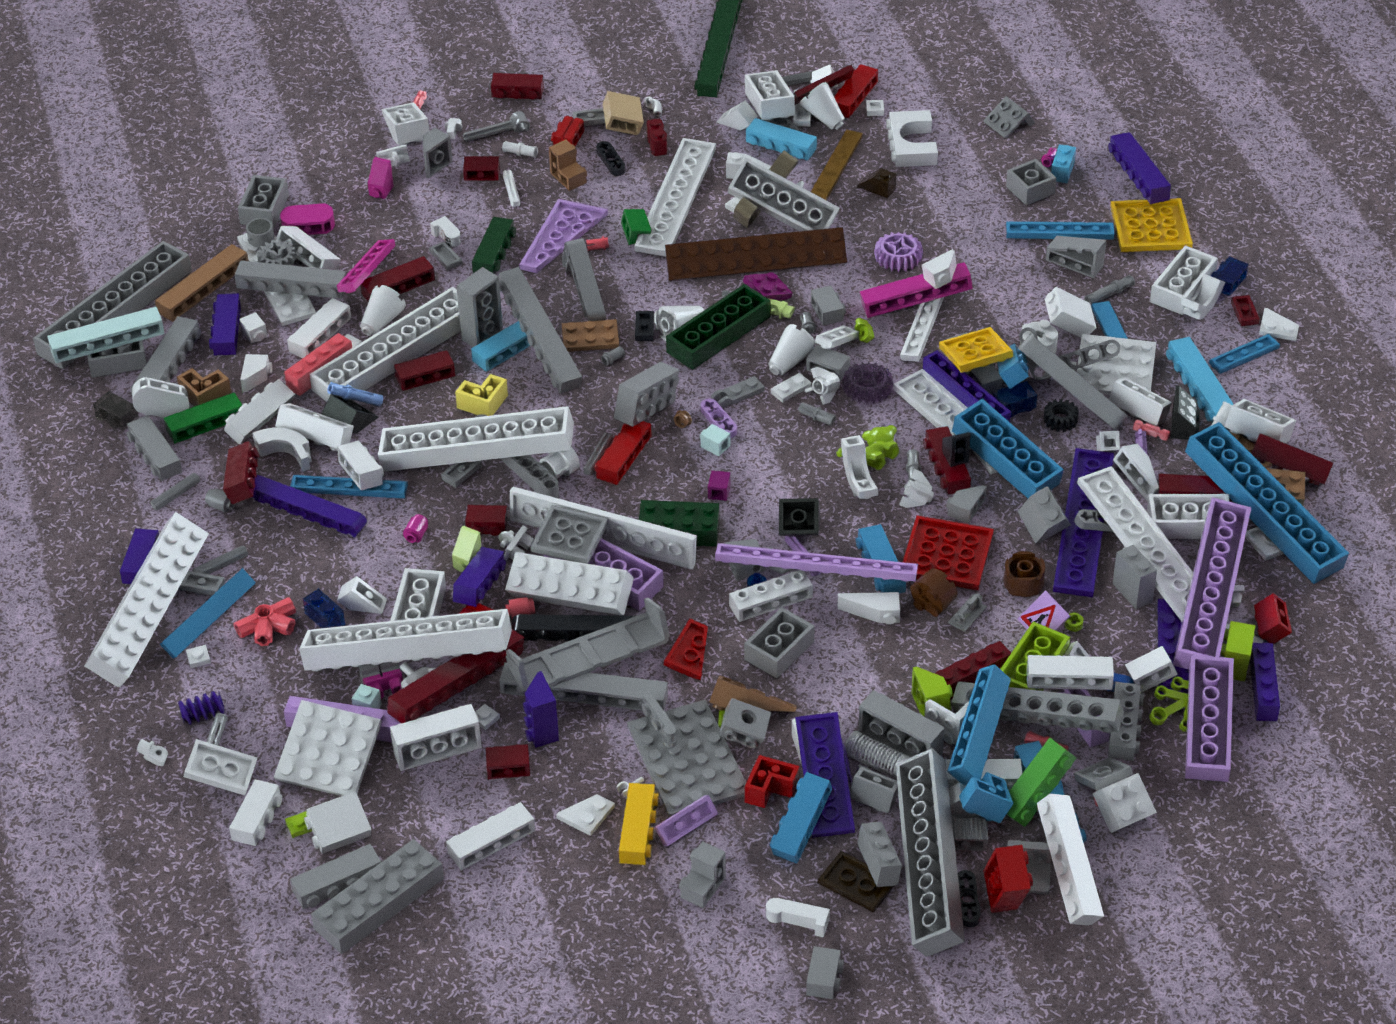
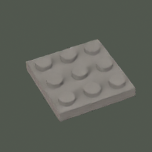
(569, 535)

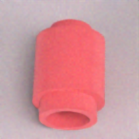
(520, 606)

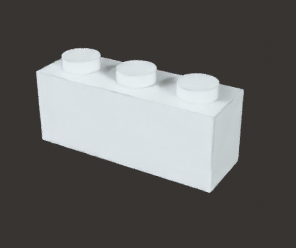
(1139, 401)
(360, 465)
(255, 812)

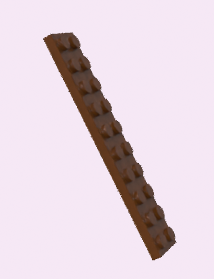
(755, 253)

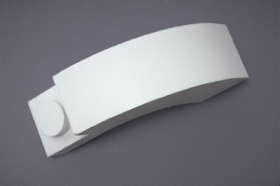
(1204, 298)
(283, 440)
(856, 467)

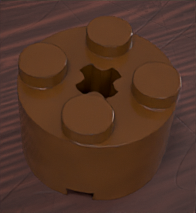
(1024, 574)
(933, 592)

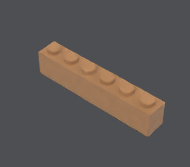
(200, 283)

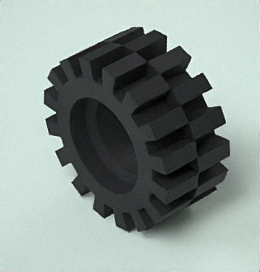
(1061, 423)

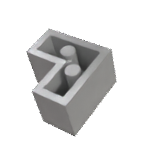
(705, 876)

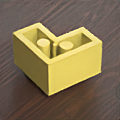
(482, 398)

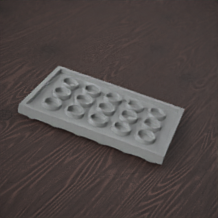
(696, 765)

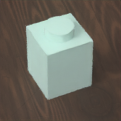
(715, 440)
(367, 697)

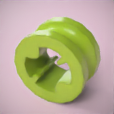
(1074, 627)

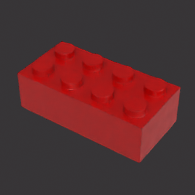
(1007, 878)

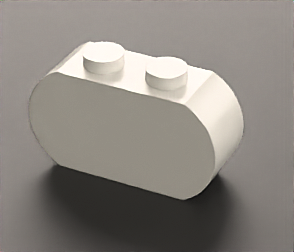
(159, 397)

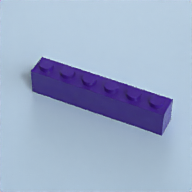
(1139, 168)
(959, 383)

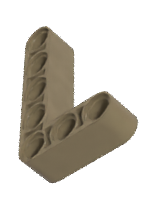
(747, 212)

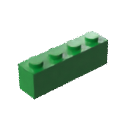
(201, 418)

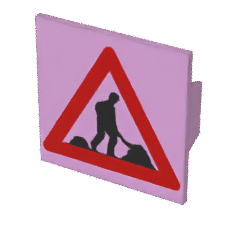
(1045, 611)

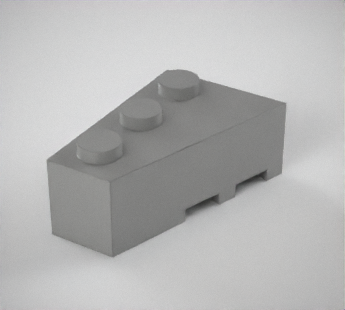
(1077, 254)

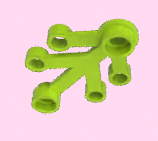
(1182, 703)

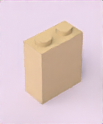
(622, 113)

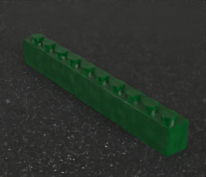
(717, 48)

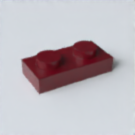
(1245, 310)

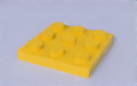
(976, 349)

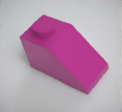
(380, 178)

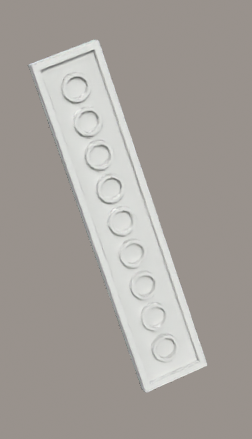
(676, 195)
(1137, 528)
(624, 532)

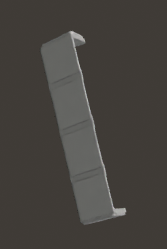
(594, 649)

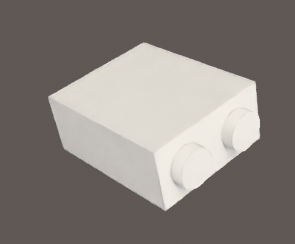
(1070, 312)
(337, 822)

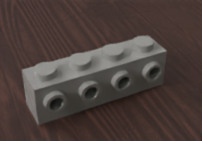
(1124, 743)

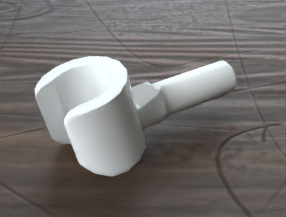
(624, 785)

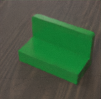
(634, 223)

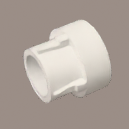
(561, 462)

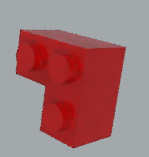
(770, 777)

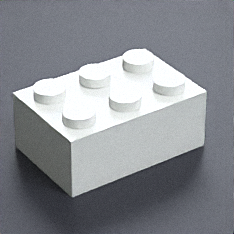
(1252, 419)

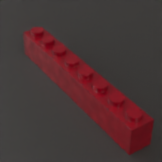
(448, 681)

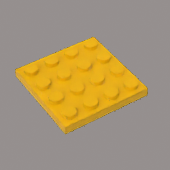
(1150, 226)

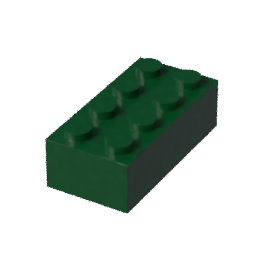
(689, 517)

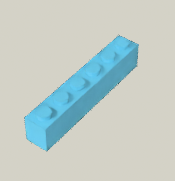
(1198, 376)

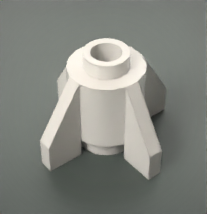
(824, 384)
(917, 491)

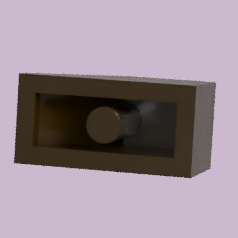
(879, 182)

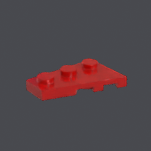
(688, 650)

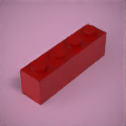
(856, 89)
(622, 452)

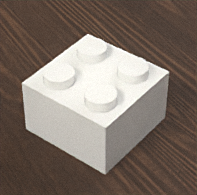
(1124, 802)

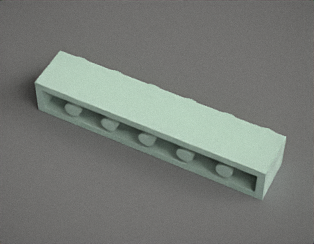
(105, 334)

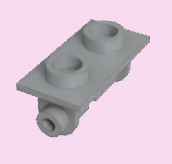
(968, 613)

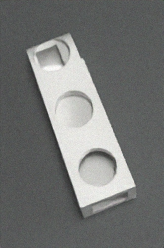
(798, 914)

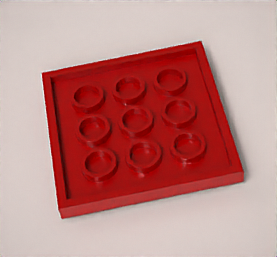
(951, 547)

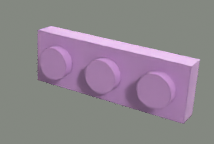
(686, 820)

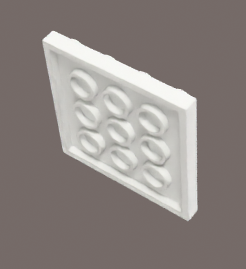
(1133, 362)
(327, 749)

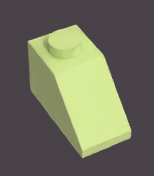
(466, 547)

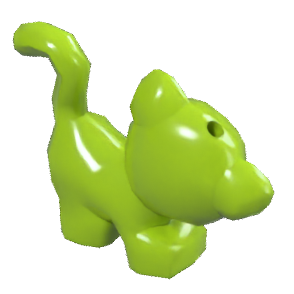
(880, 446)

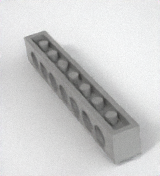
(1109, 709)

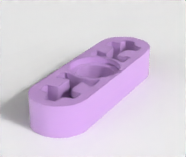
(718, 412)

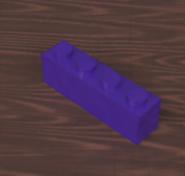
(226, 324)
(478, 576)
(1264, 682)

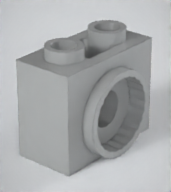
(749, 733)

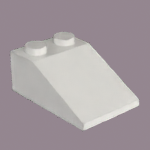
(406, 123)

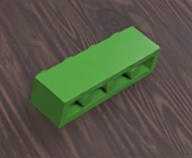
(1039, 780)

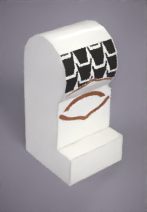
(446, 230)

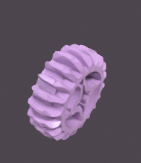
(898, 251)

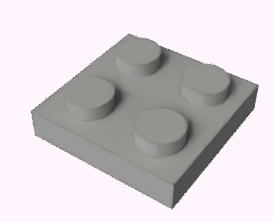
(1103, 773)

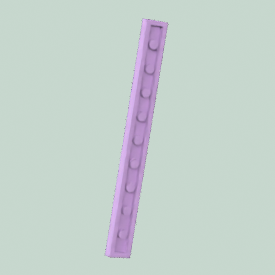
(816, 562)

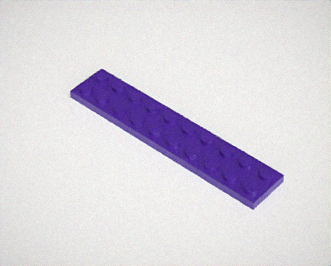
(1080, 547)

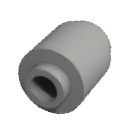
(218, 499)

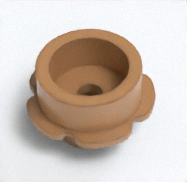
(682, 417)

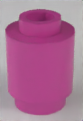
(415, 528)

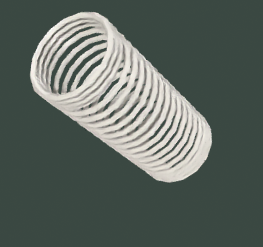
(857, 744)

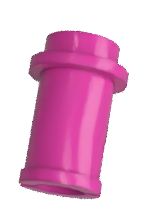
(1048, 158)

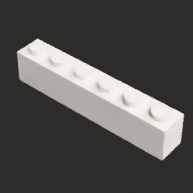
(1070, 859)

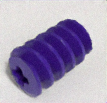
(201, 707)

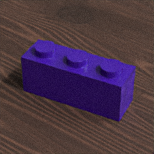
(138, 549)

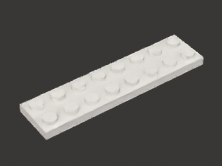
(287, 307)

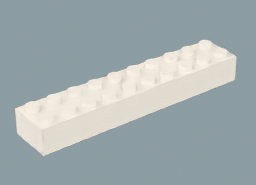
(395, 344)
(476, 439)
(146, 600)
(406, 640)

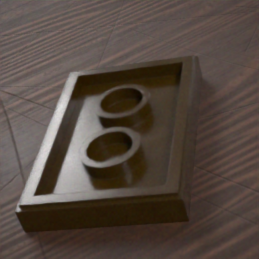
(853, 881)

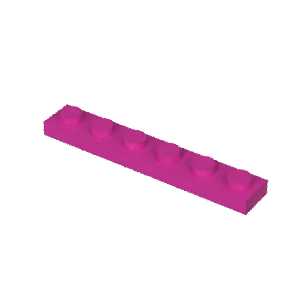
(365, 266)

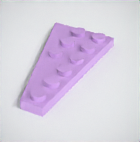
(564, 223)

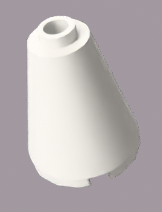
(824, 106)
(381, 309)
(672, 317)
(791, 349)

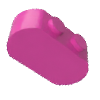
(309, 218)

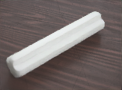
(511, 188)

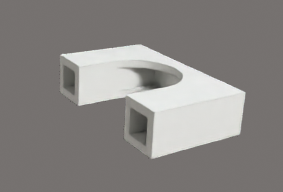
(906, 152)

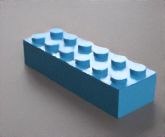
(1007, 449)

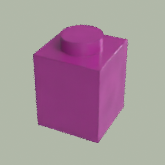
(719, 485)

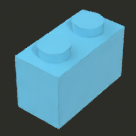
(1063, 163)

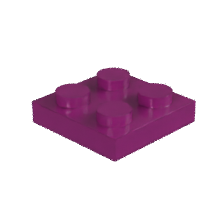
(768, 286)

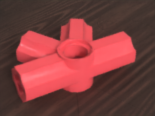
(266, 620)

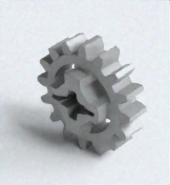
(277, 253)

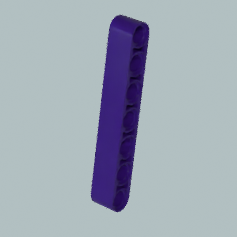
(308, 506)

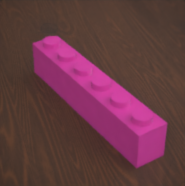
(912, 292)

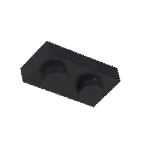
(644, 326)

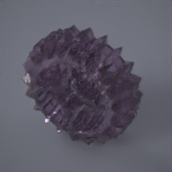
(867, 382)

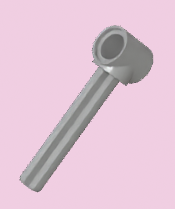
(517, 122)

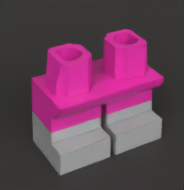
(389, 679)

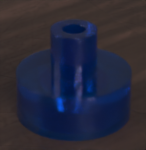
(755, 578)

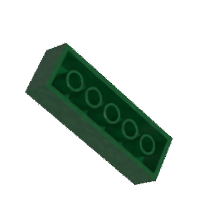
(718, 326)

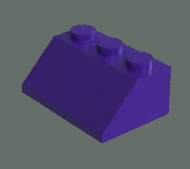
(540, 712)

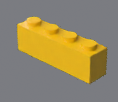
(637, 822)

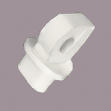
(452, 126)
(150, 752)

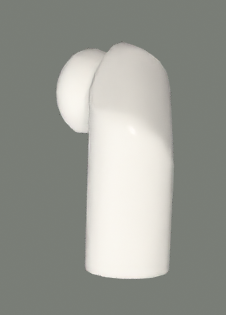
(654, 105)

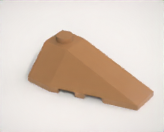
(727, 689)

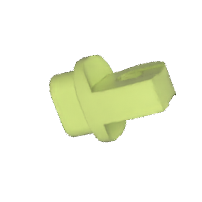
(781, 309)

